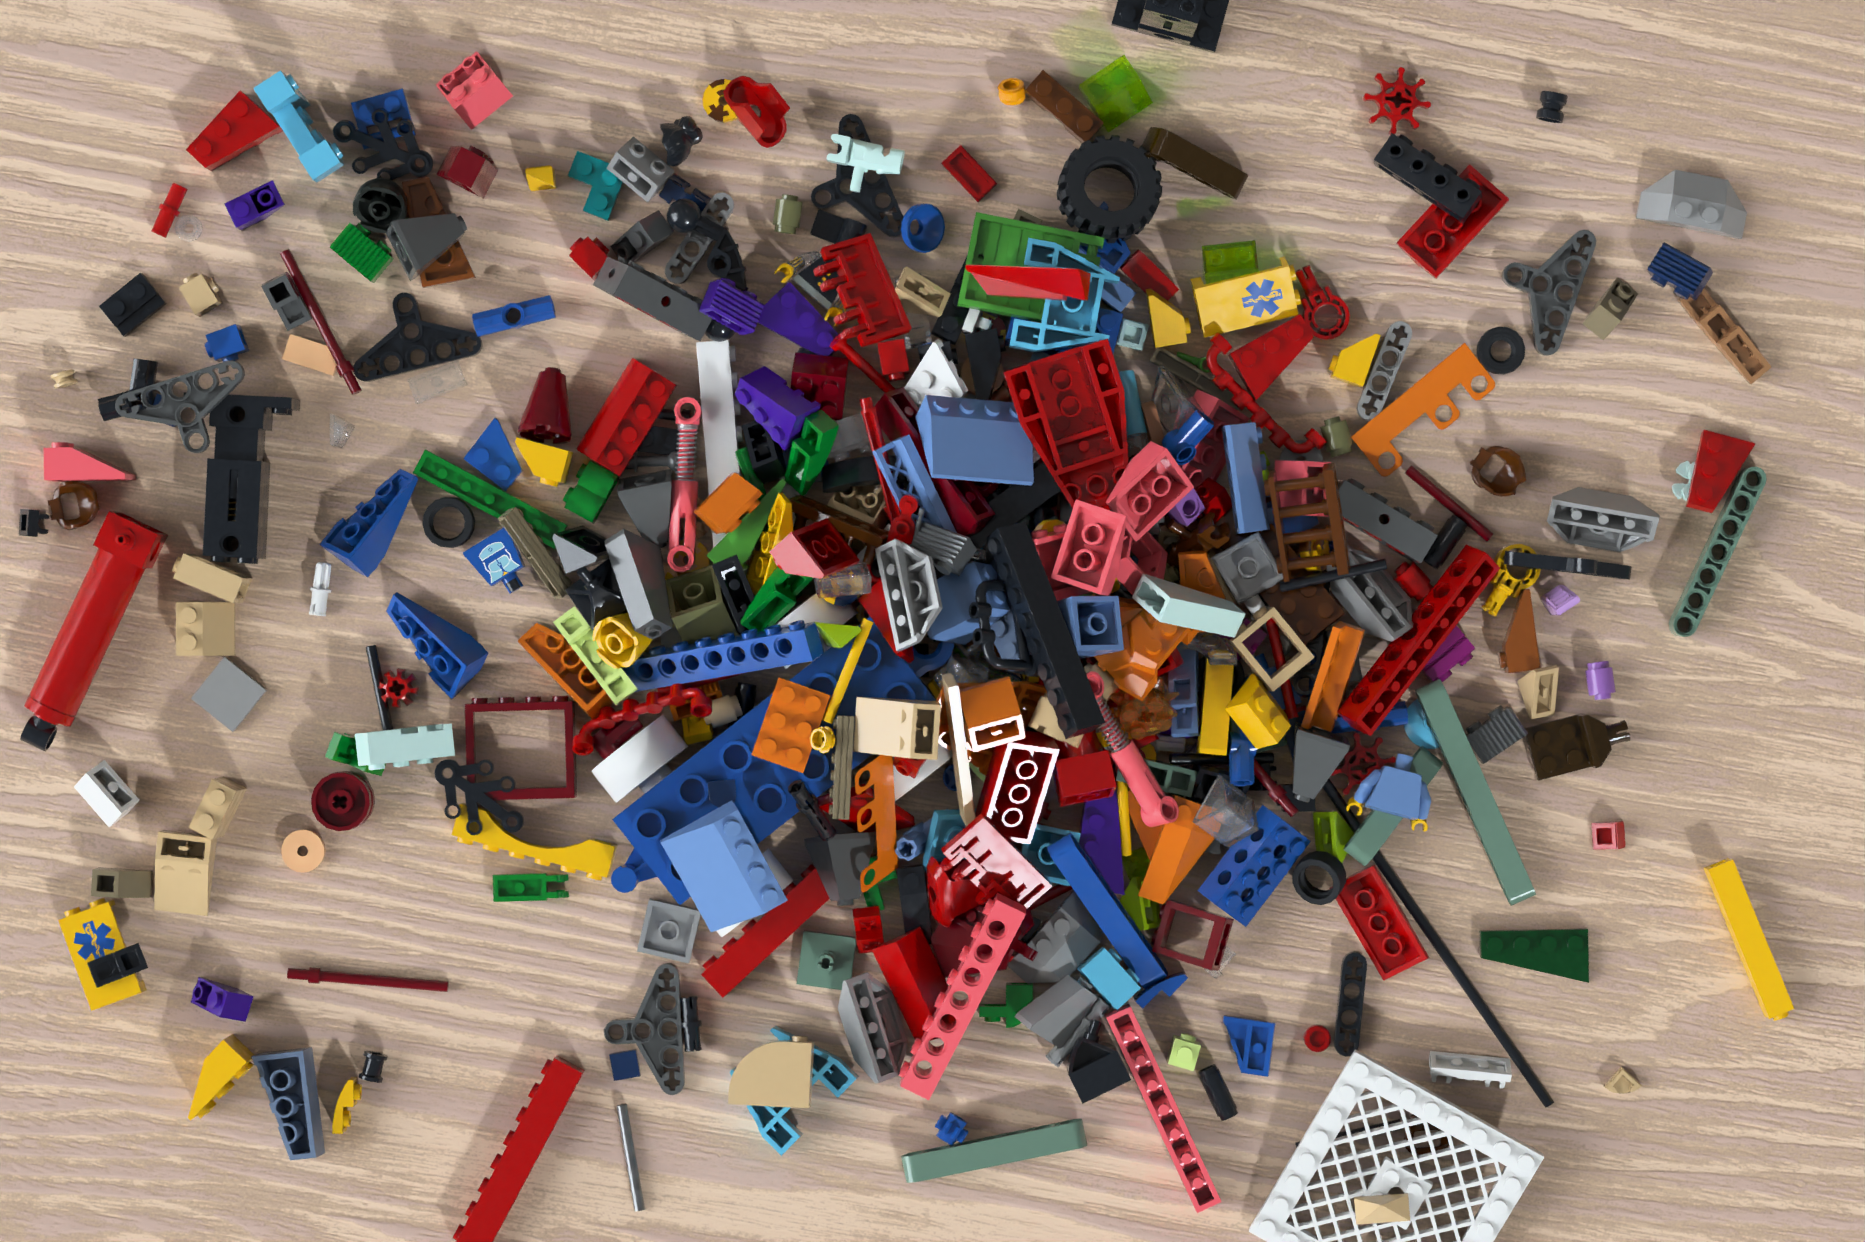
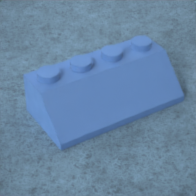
(1246, 477)

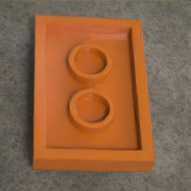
(789, 724)

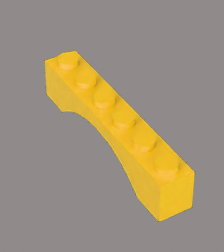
(588, 856)

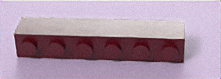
(960, 498)

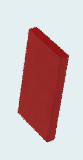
(857, 801)

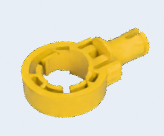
(1514, 585)

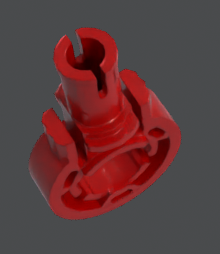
(1312, 290)

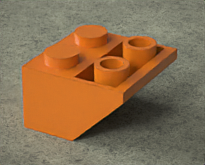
(728, 503)
(991, 714)

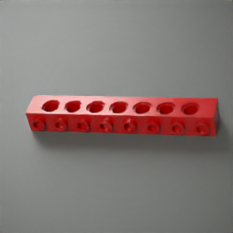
(1411, 652)

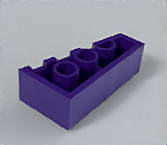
(1102, 839)

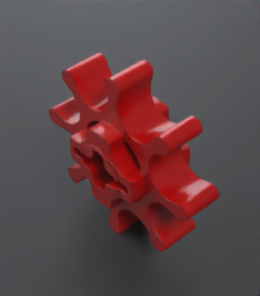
(1398, 88)
(1360, 753)

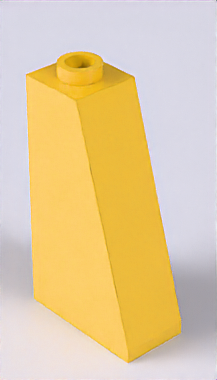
(1213, 716)

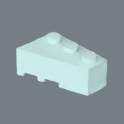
(404, 745)

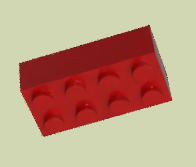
(1018, 785)

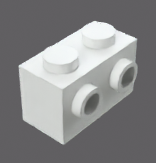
(106, 793)

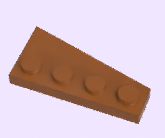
(452, 264)

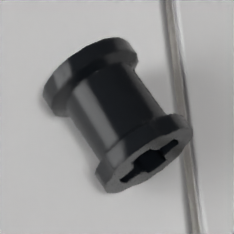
(373, 1066)

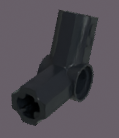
(142, 375)

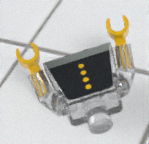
(803, 276)

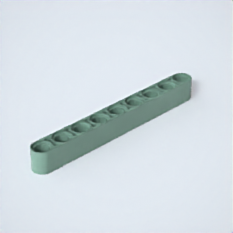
(1475, 792)

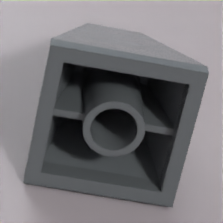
(424, 240)
(648, 504)
(1315, 759)
(841, 863)

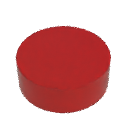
(1317, 1038)

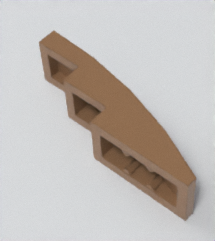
(1726, 336)

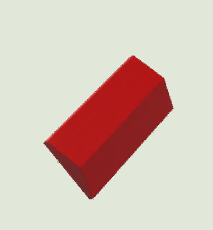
(1440, 238)
(1380, 923)

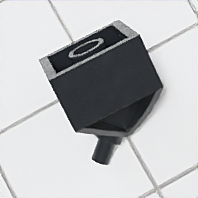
(597, 594)
(1095, 1065)

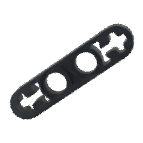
(1346, 1003)

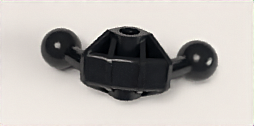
(685, 217)

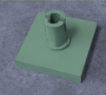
(825, 959)

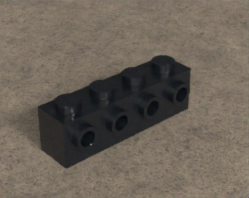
(1428, 178)

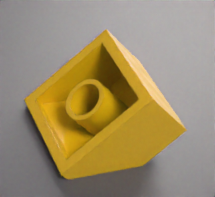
(546, 461)
(1258, 714)

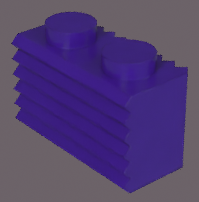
(731, 306)

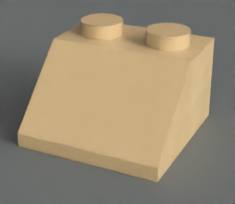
(205, 629)

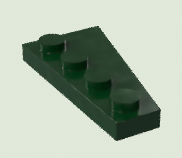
(1543, 950)

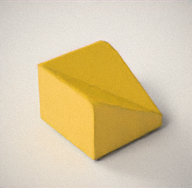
(541, 178)

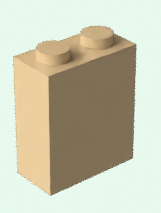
(217, 808)

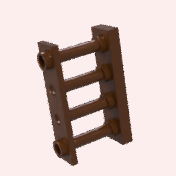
(1329, 506)
(850, 526)

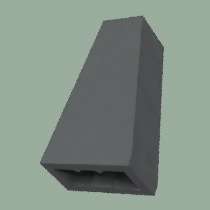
(641, 582)

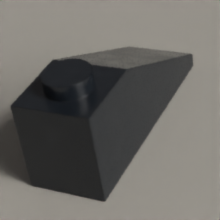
(985, 358)
(734, 588)
(914, 899)

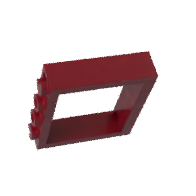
(530, 703)

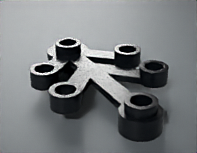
(388, 148)
(475, 793)

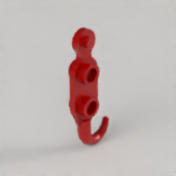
(902, 525)

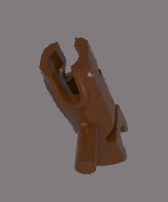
(1199, 539)

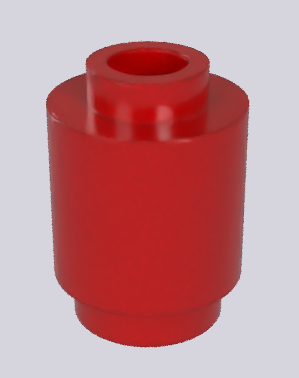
(1412, 580)

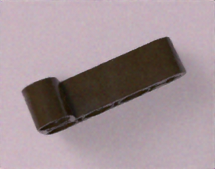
(1194, 162)

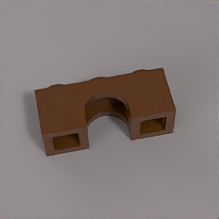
(1064, 107)

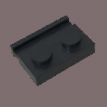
(132, 304)

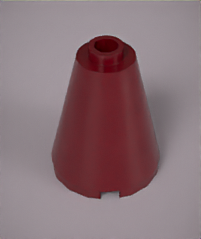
(547, 409)

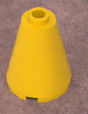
(618, 641)

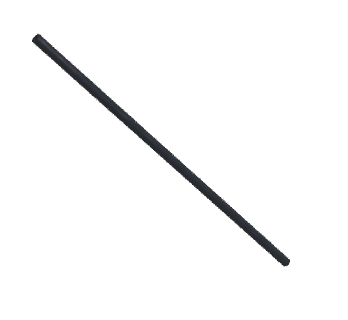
(1444, 953)

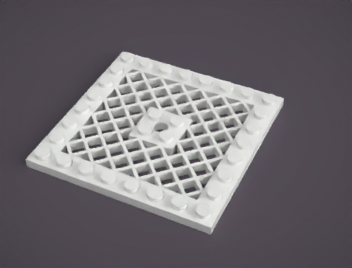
(1364, 1072)

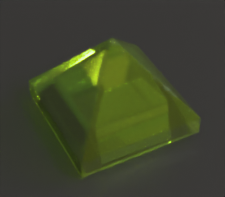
(1136, 864)

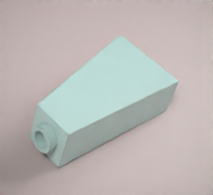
(1187, 607)

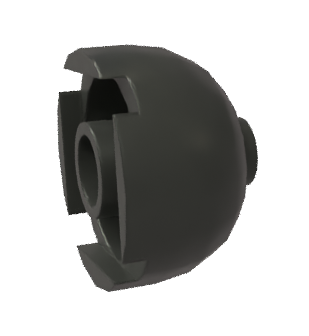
(379, 204)

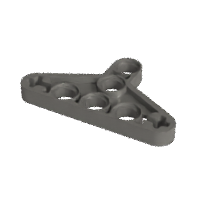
(1556, 275)
(197, 398)
(657, 1042)

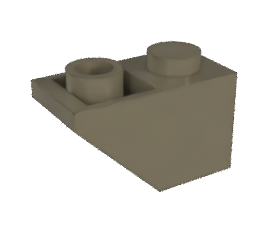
(1610, 308)
(121, 883)

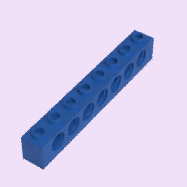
(803, 637)

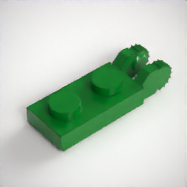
(526, 887)

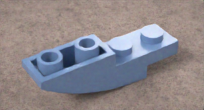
(1186, 682)

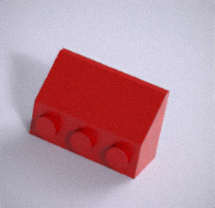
(814, 551)

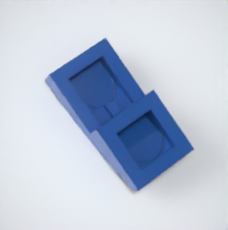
(1168, 985)

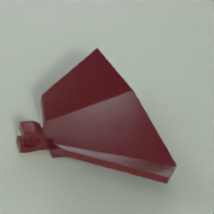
(950, 940)

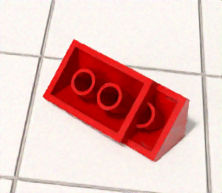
(913, 978)

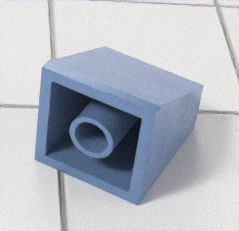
(956, 595)
(1093, 624)

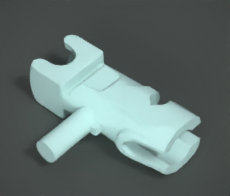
(865, 157)

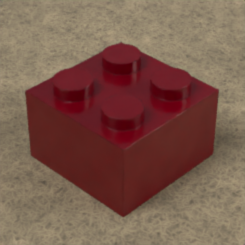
(822, 381)

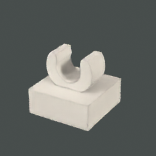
(975, 321)

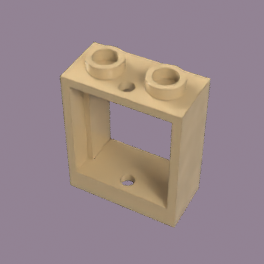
(211, 578)
(1289, 668)

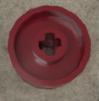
(327, 804)

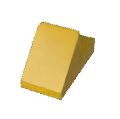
(696, 730)

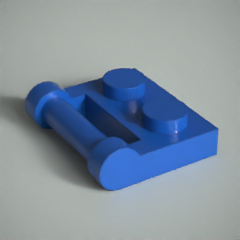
(394, 102)

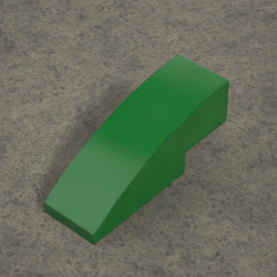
(810, 451)
(774, 599)

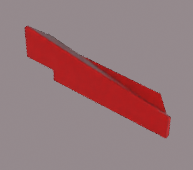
(1032, 282)

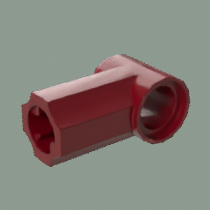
(609, 740)

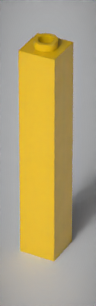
(1749, 939)

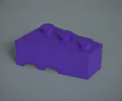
(798, 321)
(775, 405)

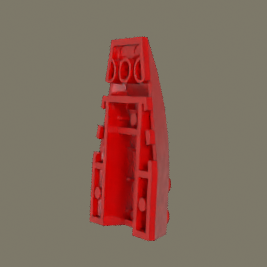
(1075, 418)

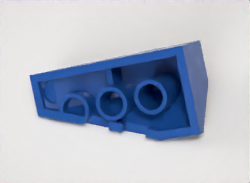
(368, 533)
(445, 648)

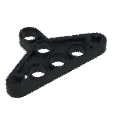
(865, 200)
(427, 340)
(1569, 565)

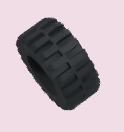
(1118, 156)

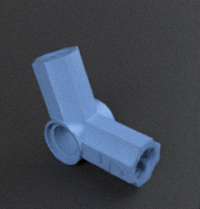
(913, 841)

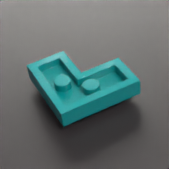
(604, 184)

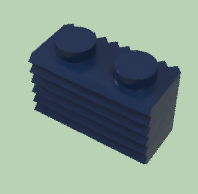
(1679, 272)

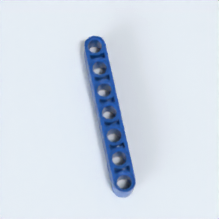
(1107, 910)

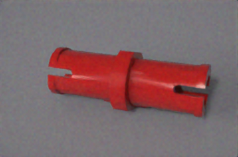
(169, 210)

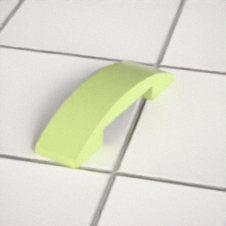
(580, 638)

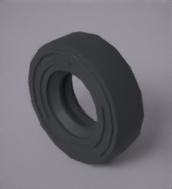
(1517, 350)

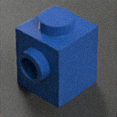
(226, 344)

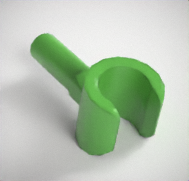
(1194, 360)

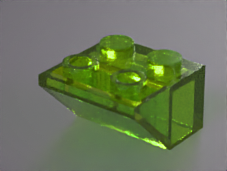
(1115, 93)
(1228, 260)

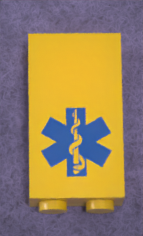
(1246, 299)
(90, 937)

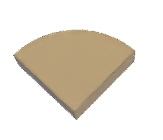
(1622, 1082)

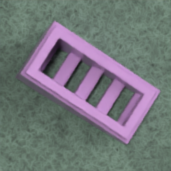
(1559, 600)

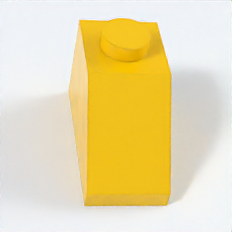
(1166, 321)
(1354, 361)

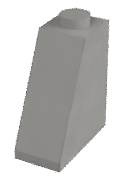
(1058, 1010)

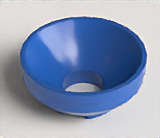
(930, 228)

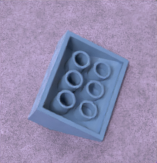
(975, 440)
(723, 868)

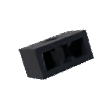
(764, 453)

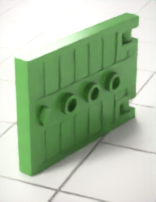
(1005, 244)

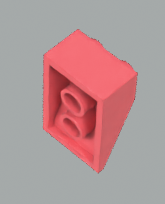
(72, 464)
(1148, 489)
(1091, 548)

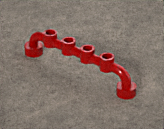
(1243, 399)
(700, 707)

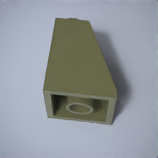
(699, 606)

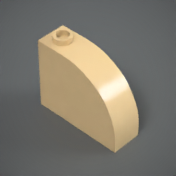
(775, 1075)

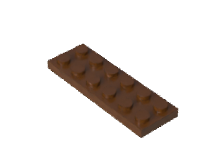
(1304, 609)

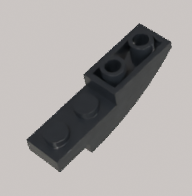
(951, 321)

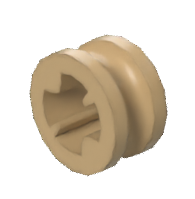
(64, 379)

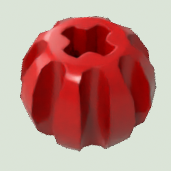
(405, 693)

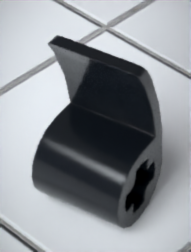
(836, 229)

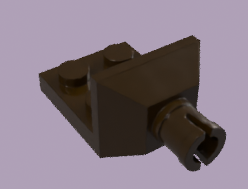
(1572, 744)

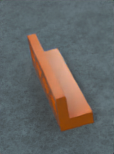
(1333, 676)

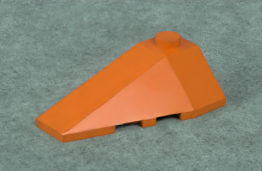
(566, 668)
(1175, 852)

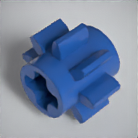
(951, 1128)

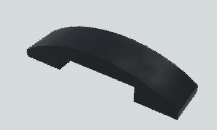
(854, 472)

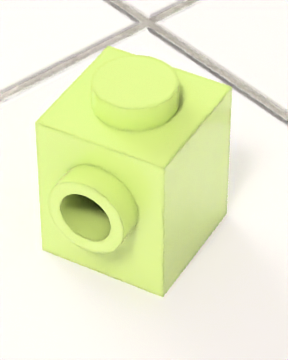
(1184, 1051)

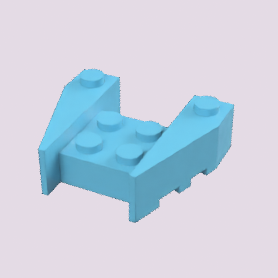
(288, 107)
(1063, 322)
(771, 1120)

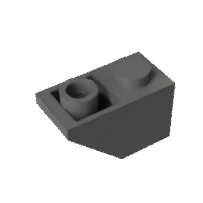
(642, 237)

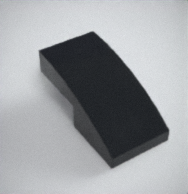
(117, 965)

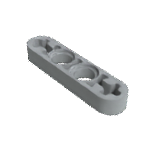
(703, 241)
(1381, 369)

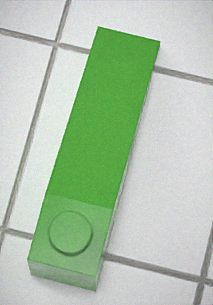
(747, 534)

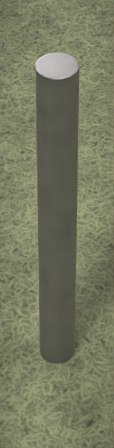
(630, 1157)

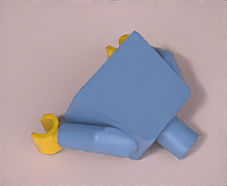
(1395, 792)

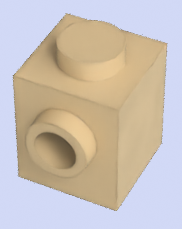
(200, 293)

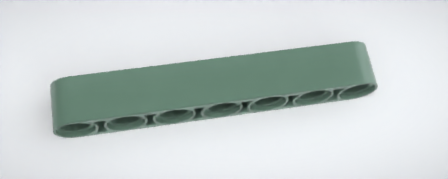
(1727, 542)
(994, 1150)

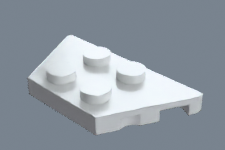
(935, 377)

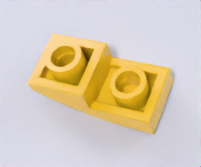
(348, 1098)

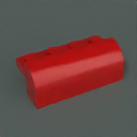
(626, 417)

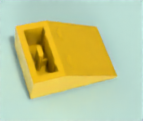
(227, 1061)

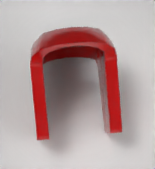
(770, 125)
(947, 896)

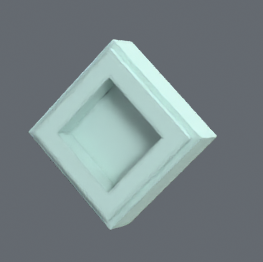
(1132, 334)

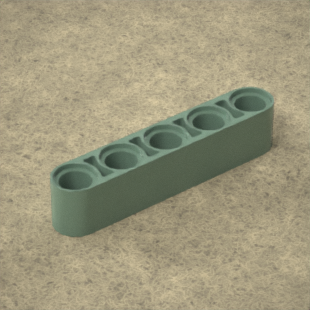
(1380, 825)

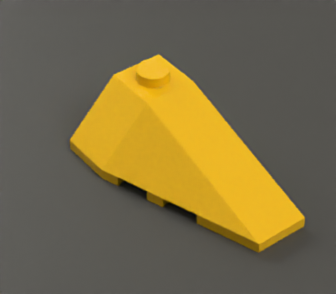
(780, 525)

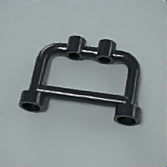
(986, 636)

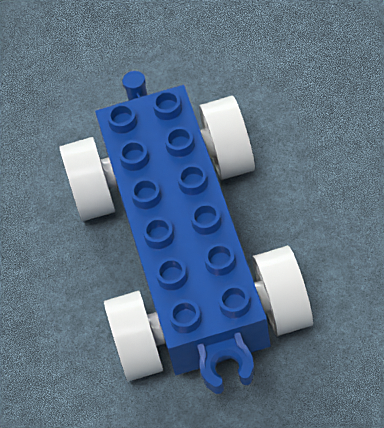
(762, 793)

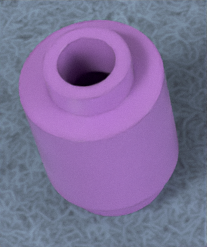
(1600, 680)

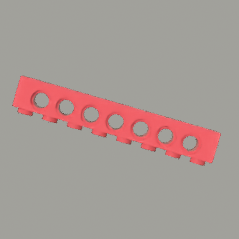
(925, 1080)
(1163, 1108)

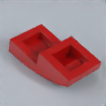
(1148, 275)
(868, 928)

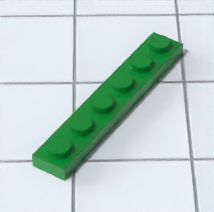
(484, 495)

